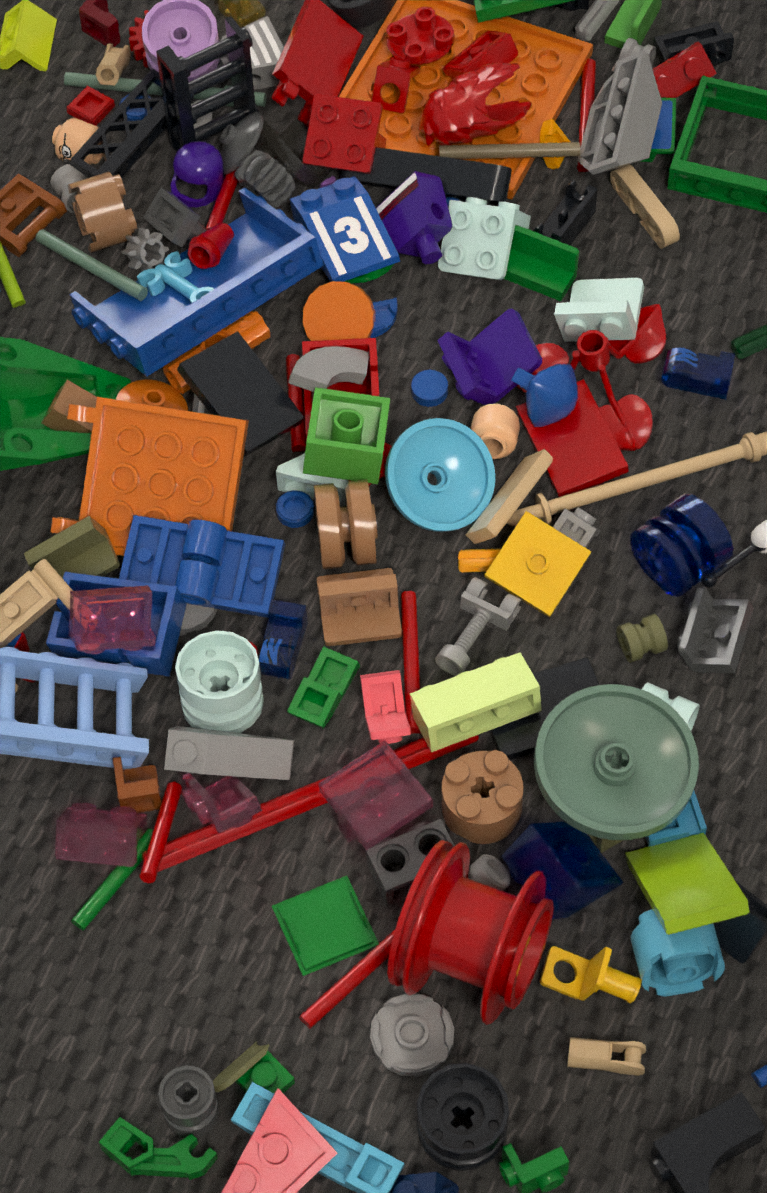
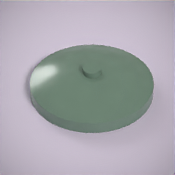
(616, 762)

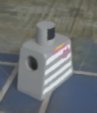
(264, 53)

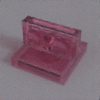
(374, 796)

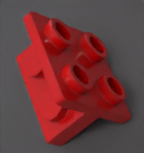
(343, 133)

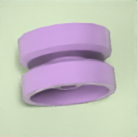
(182, 25)

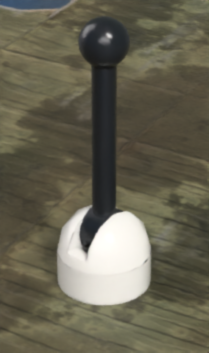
(759, 544)

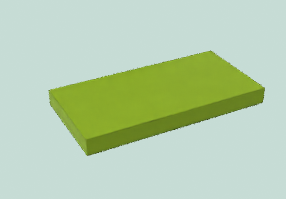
(687, 883)

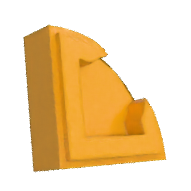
(552, 133)

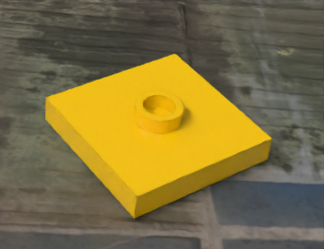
(537, 564)

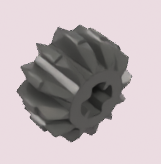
(265, 178)

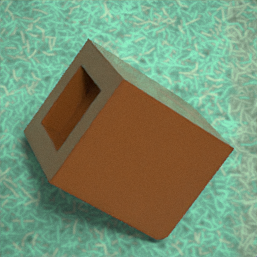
(137, 787)

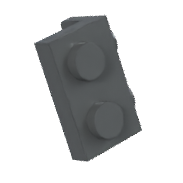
(714, 633)

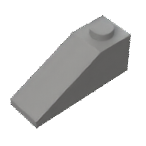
(228, 753)

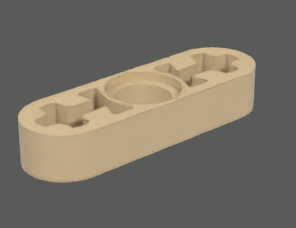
(644, 202)

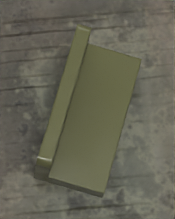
(78, 549)

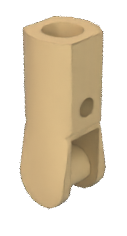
(113, 64)
(598, 1053)

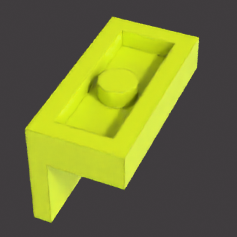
(26, 36)

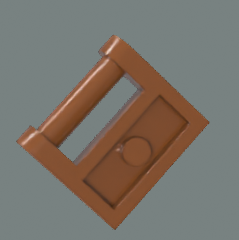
(17, 202)

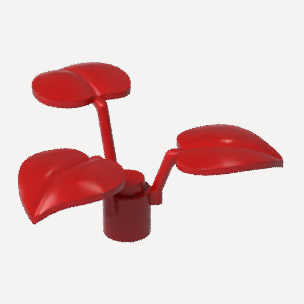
(630, 416)

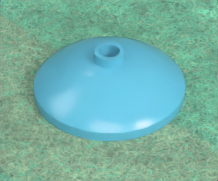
(461, 468)

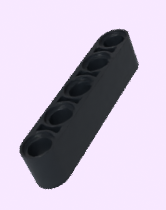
(458, 176)

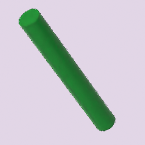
(109, 886)

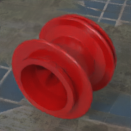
(470, 931)

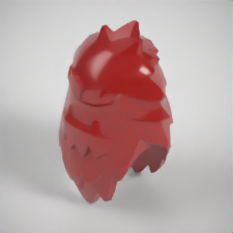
(460, 112)

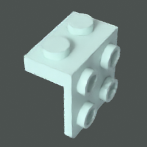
(480, 238)
(602, 306)

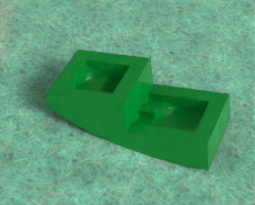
(324, 688)

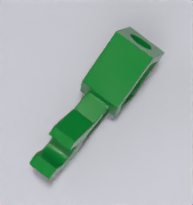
(156, 1161)

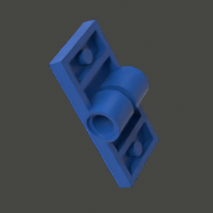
(205, 563)

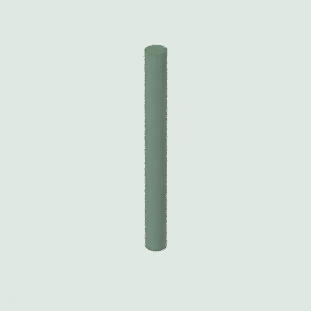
(91, 265)

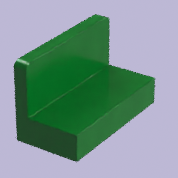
(541, 263)

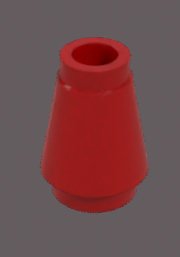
(209, 247)

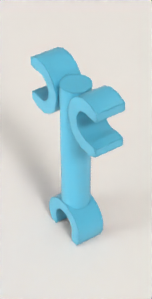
(173, 275)

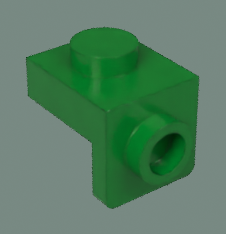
(542, 1172)

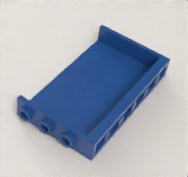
(259, 263)

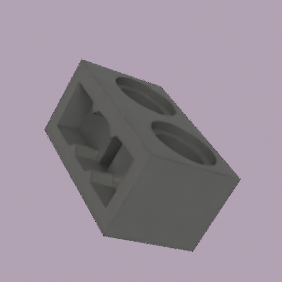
(406, 852)

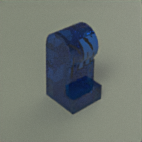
(698, 372)
(283, 639)

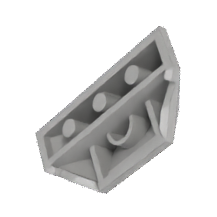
(622, 117)

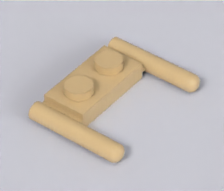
(30, 599)

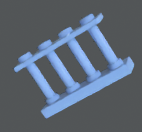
(65, 744)

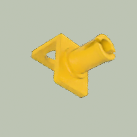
(589, 976)

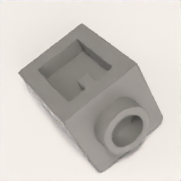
(577, 526)

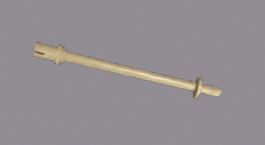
(750, 448)

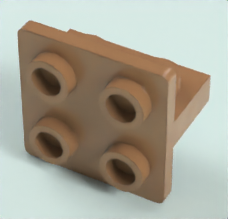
(359, 607)

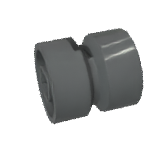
(193, 1110)

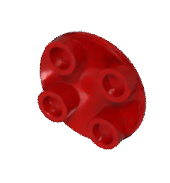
(420, 37)

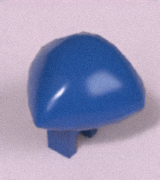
(549, 393)

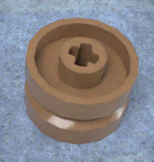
(346, 524)

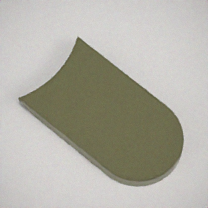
(239, 1066)

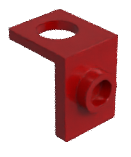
(398, 72)

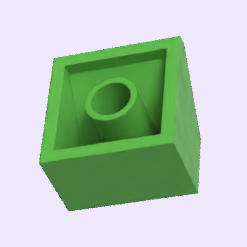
(346, 435)

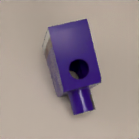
(417, 216)

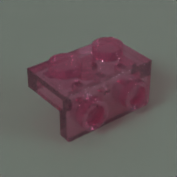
(111, 619)
(221, 804)
(99, 835)

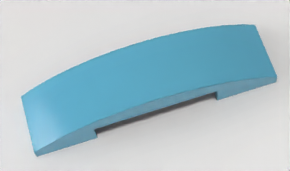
(354, 1167)

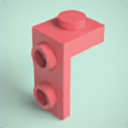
(384, 706)

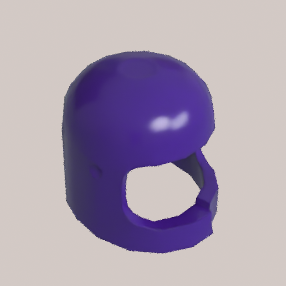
(198, 164)

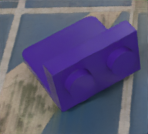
(491, 358)

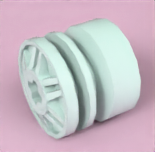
(219, 682)

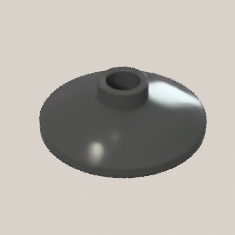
(240, 140)

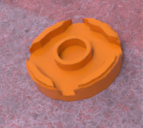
(338, 313)

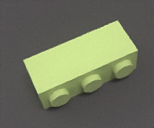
(476, 701)

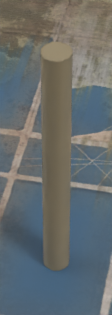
(521, 150)

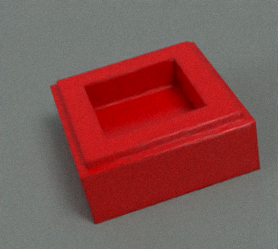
(90, 106)

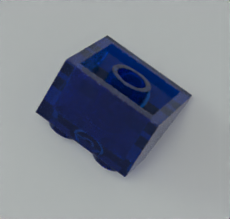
(570, 862)

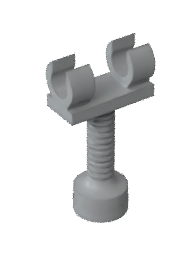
(454, 657)

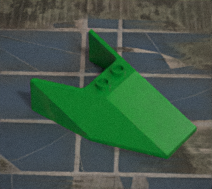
(27, 387)

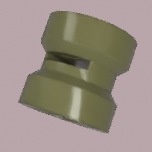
(639, 639)

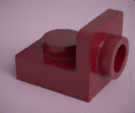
(99, 22)

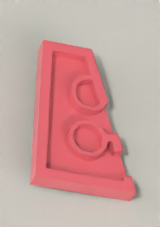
(280, 1153)

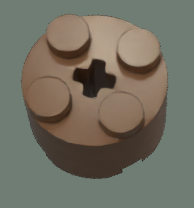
(102, 211)
(478, 776)

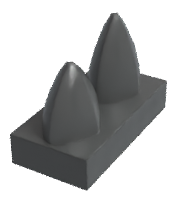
(173, 218)

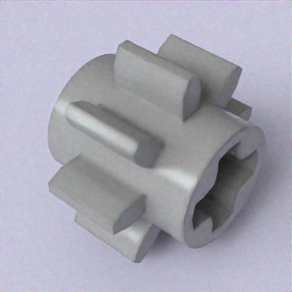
(145, 249)

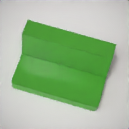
(632, 21)

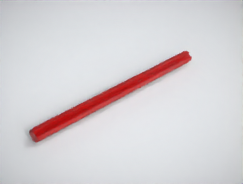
(283, 808)

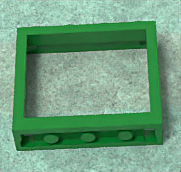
(711, 181)

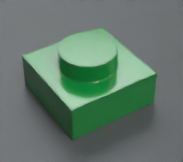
(267, 1074)

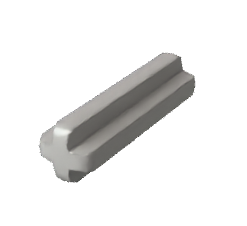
(594, 18)

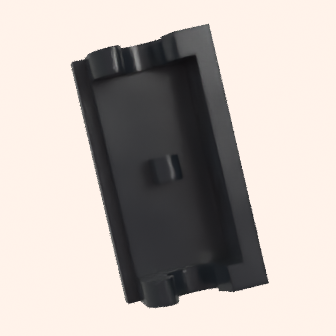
(570, 215)

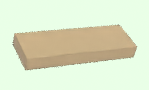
(509, 497)

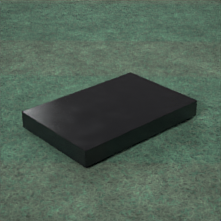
(239, 386)
(555, 684)

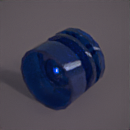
(682, 544)

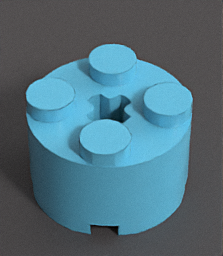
(677, 960)

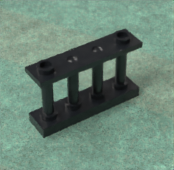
(179, 92)

